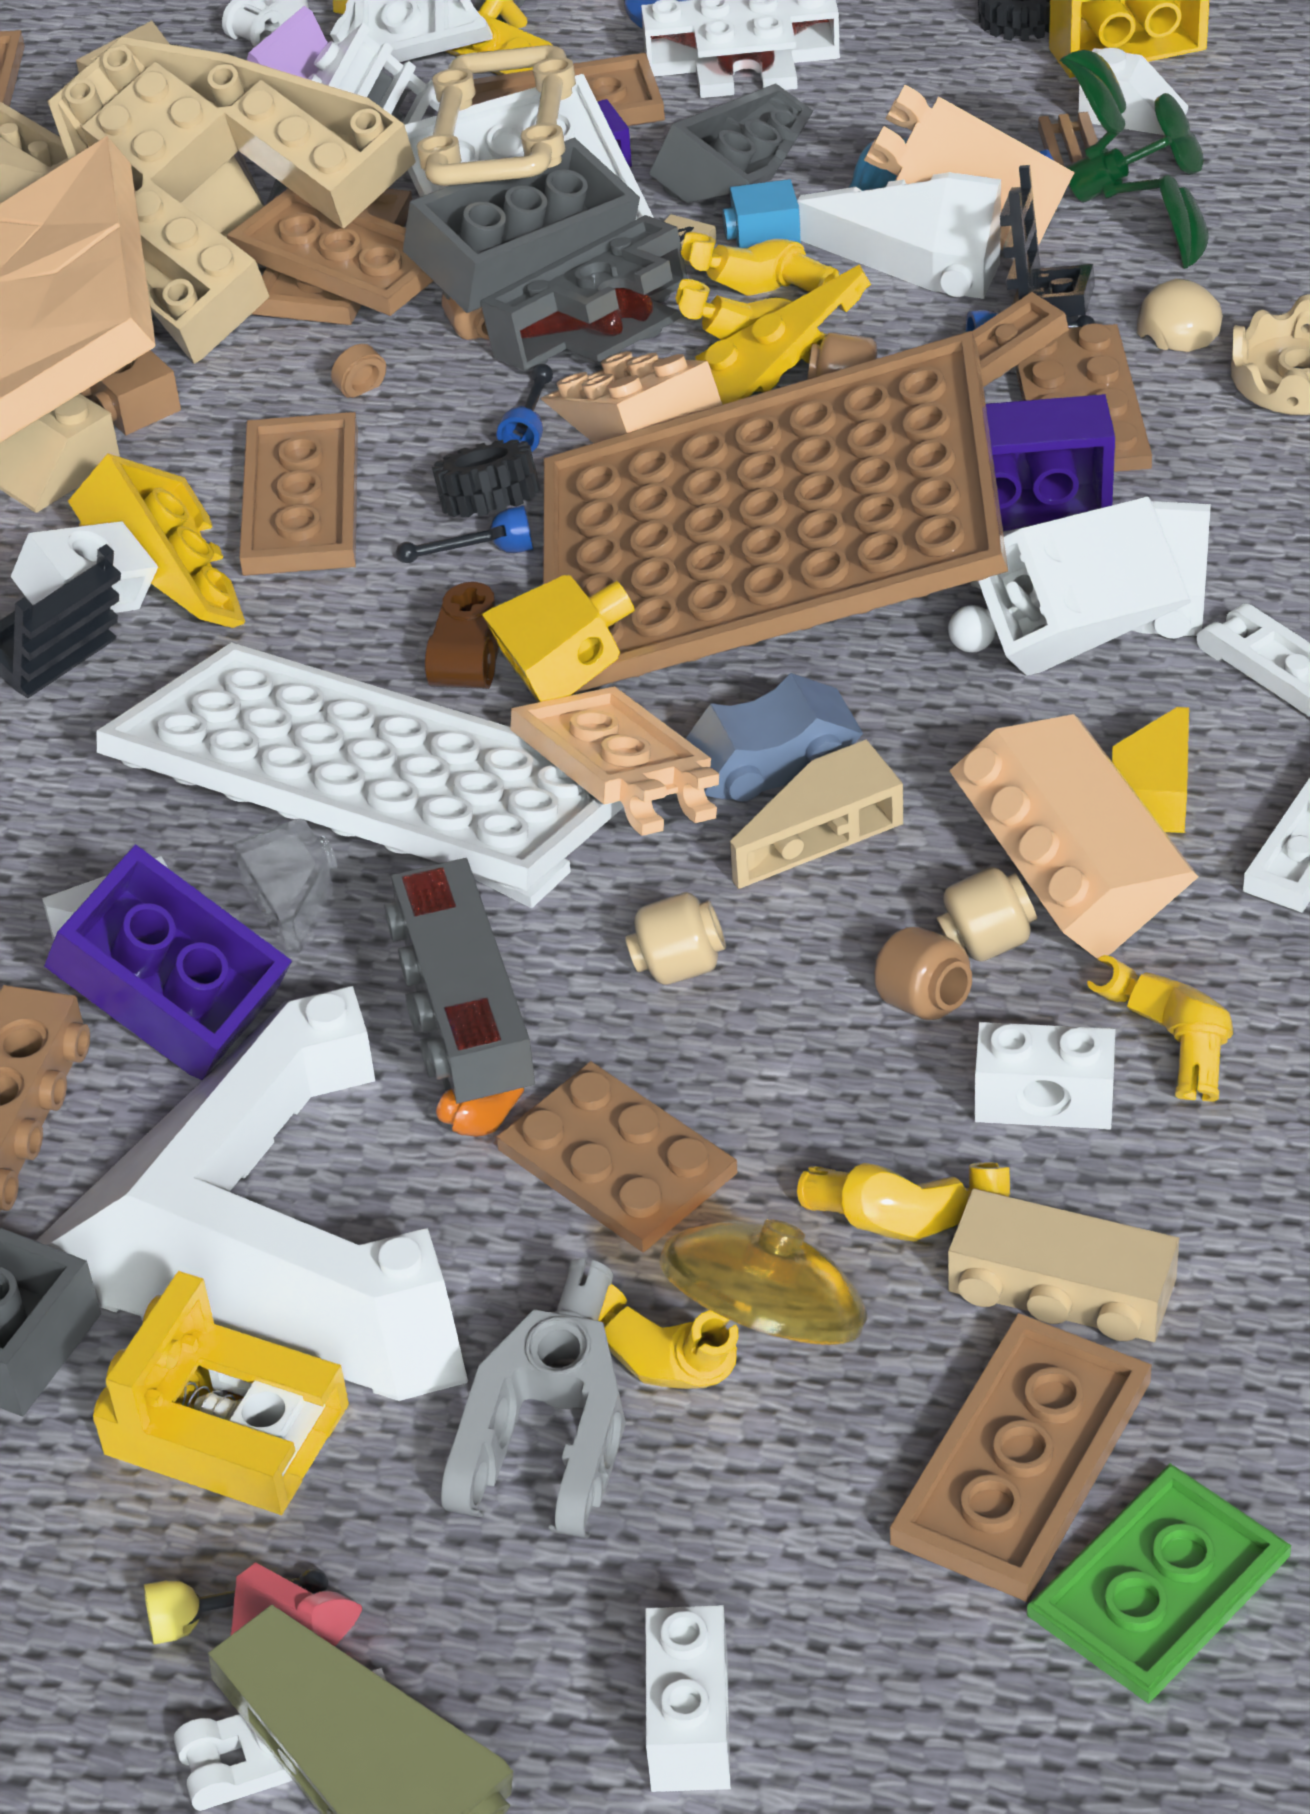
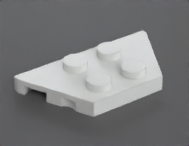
(415, 26)

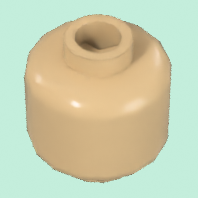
(987, 913)
(676, 938)

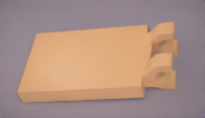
(957, 142)
(619, 754)

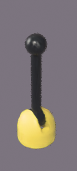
(176, 1608)

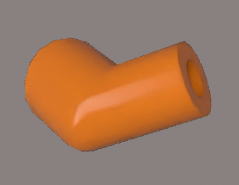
(476, 1116)

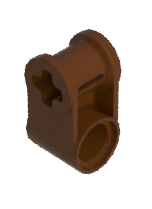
(462, 646)

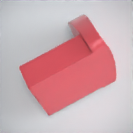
(323, 1613)

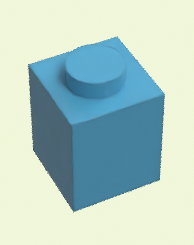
(762, 213)

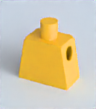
(559, 634)

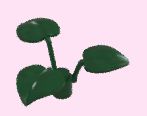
(1104, 169)

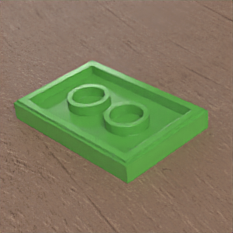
(1158, 1582)

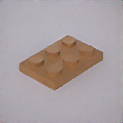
(617, 1156)

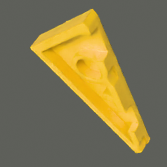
(778, 341)

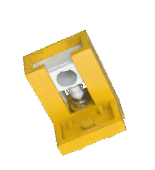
(217, 1403)

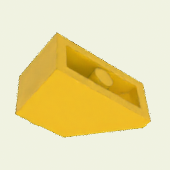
(1157, 767)

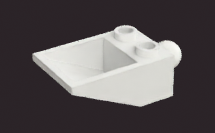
(1090, 582)

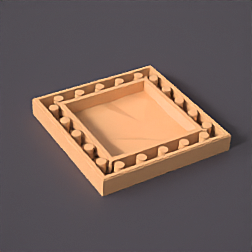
(70, 284)

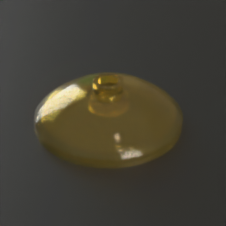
(766, 1280)

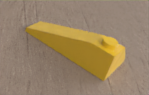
(167, 523)

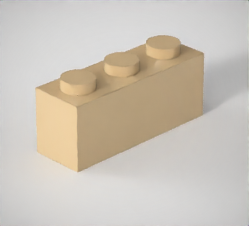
(1063, 1266)

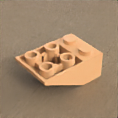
(633, 394)

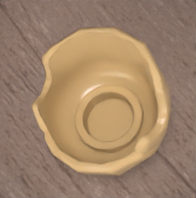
(1180, 316)

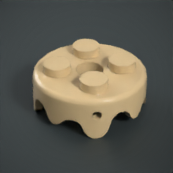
(1267, 356)

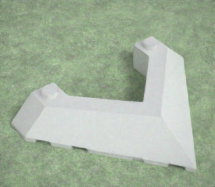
(265, 1274)

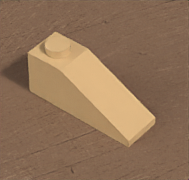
(819, 812)

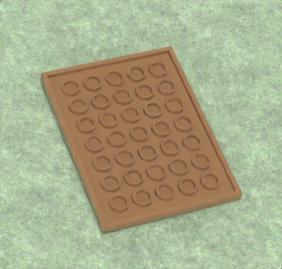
(783, 507)

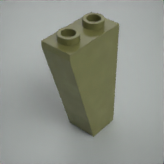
(347, 1731)

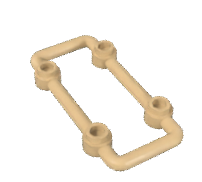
(454, 91)

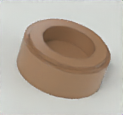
(358, 370)

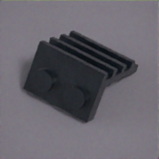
(1064, 286)
(61, 629)

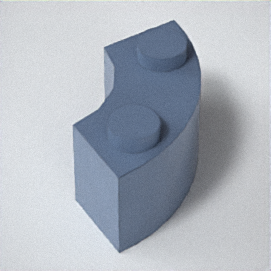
(773, 737)

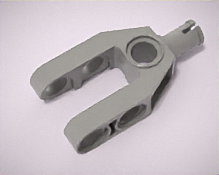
(522, 1371)

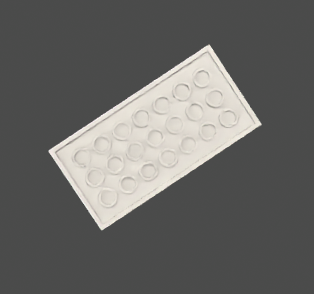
(361, 763)

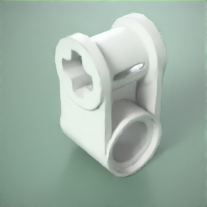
(257, 18)

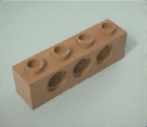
(37, 1047)

